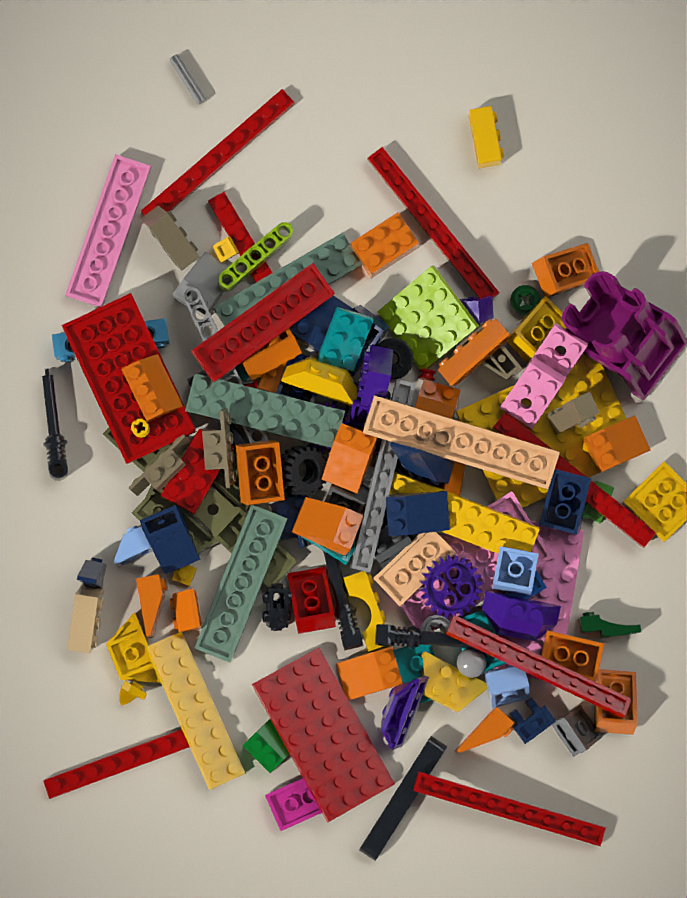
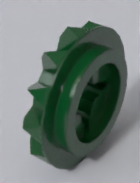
(523, 291)

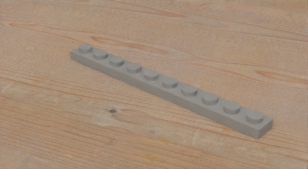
(379, 490)

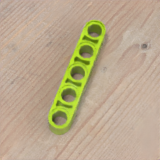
(258, 248)

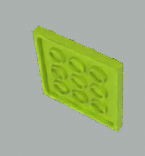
(428, 318)

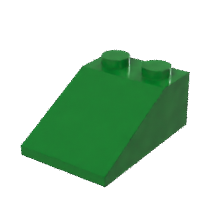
(267, 747)

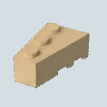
(85, 619)

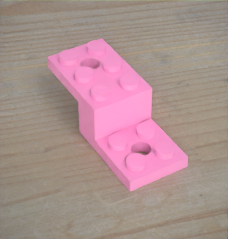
(543, 375)

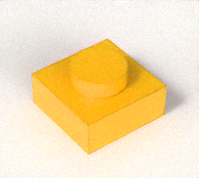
(225, 249)
(184, 575)

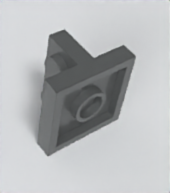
(389, 546)
(577, 731)

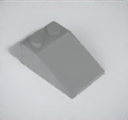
(205, 278)

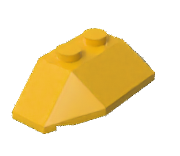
(322, 380)

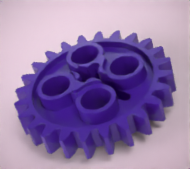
(464, 575)

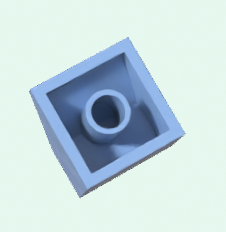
(132, 546)
(515, 571)
(507, 686)

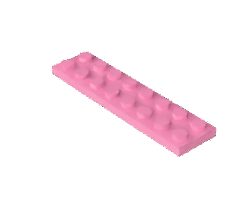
(108, 231)

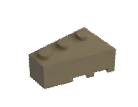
(171, 237)
(500, 361)
(578, 411)

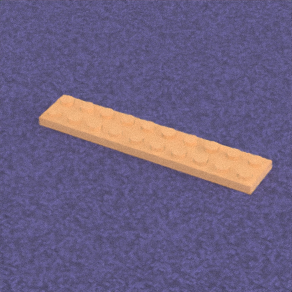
(461, 442)

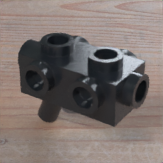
(276, 611)

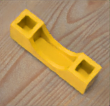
(359, 587)

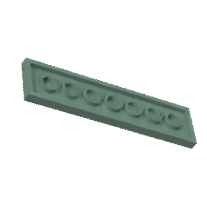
(332, 259)
(265, 410)
(241, 583)

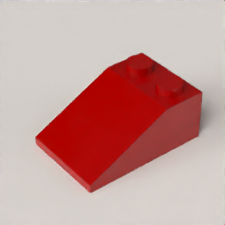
(311, 600)

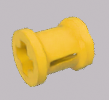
(137, 423)

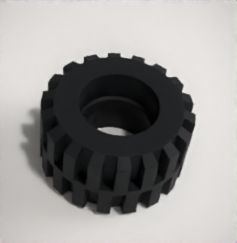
(315, 468)

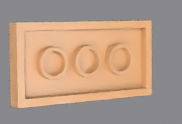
(403, 573)

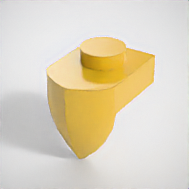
(130, 691)

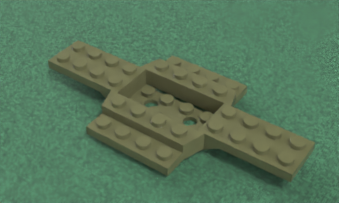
(224, 525)

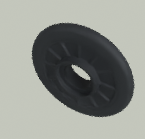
(404, 355)

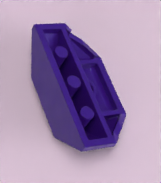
(519, 616)
(401, 710)

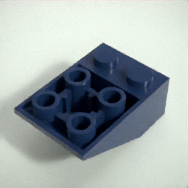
(170, 539)

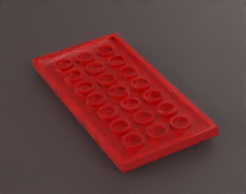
(103, 346)
(323, 734)

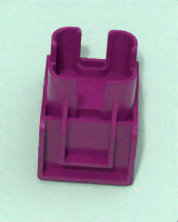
(626, 333)

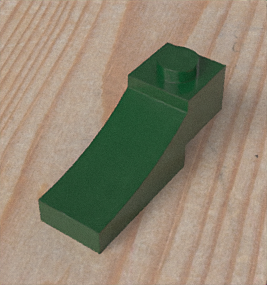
(592, 623)

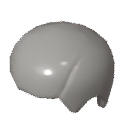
(471, 662)

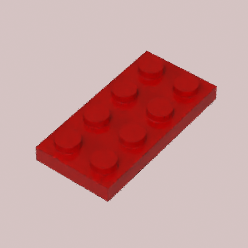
(192, 481)

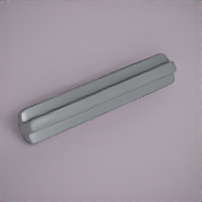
(187, 79)

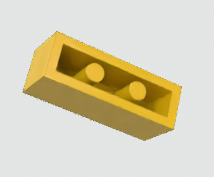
(485, 137)

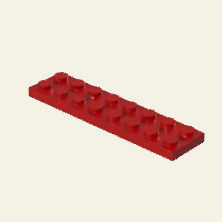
(262, 322)

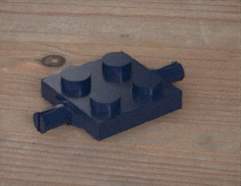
(290, 509)

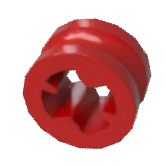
(427, 374)

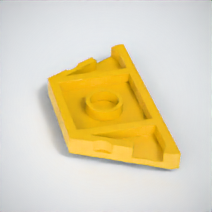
(130, 653)
(448, 685)

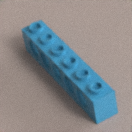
(158, 327)

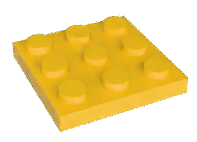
(660, 501)

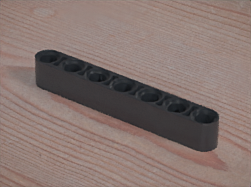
(401, 799)

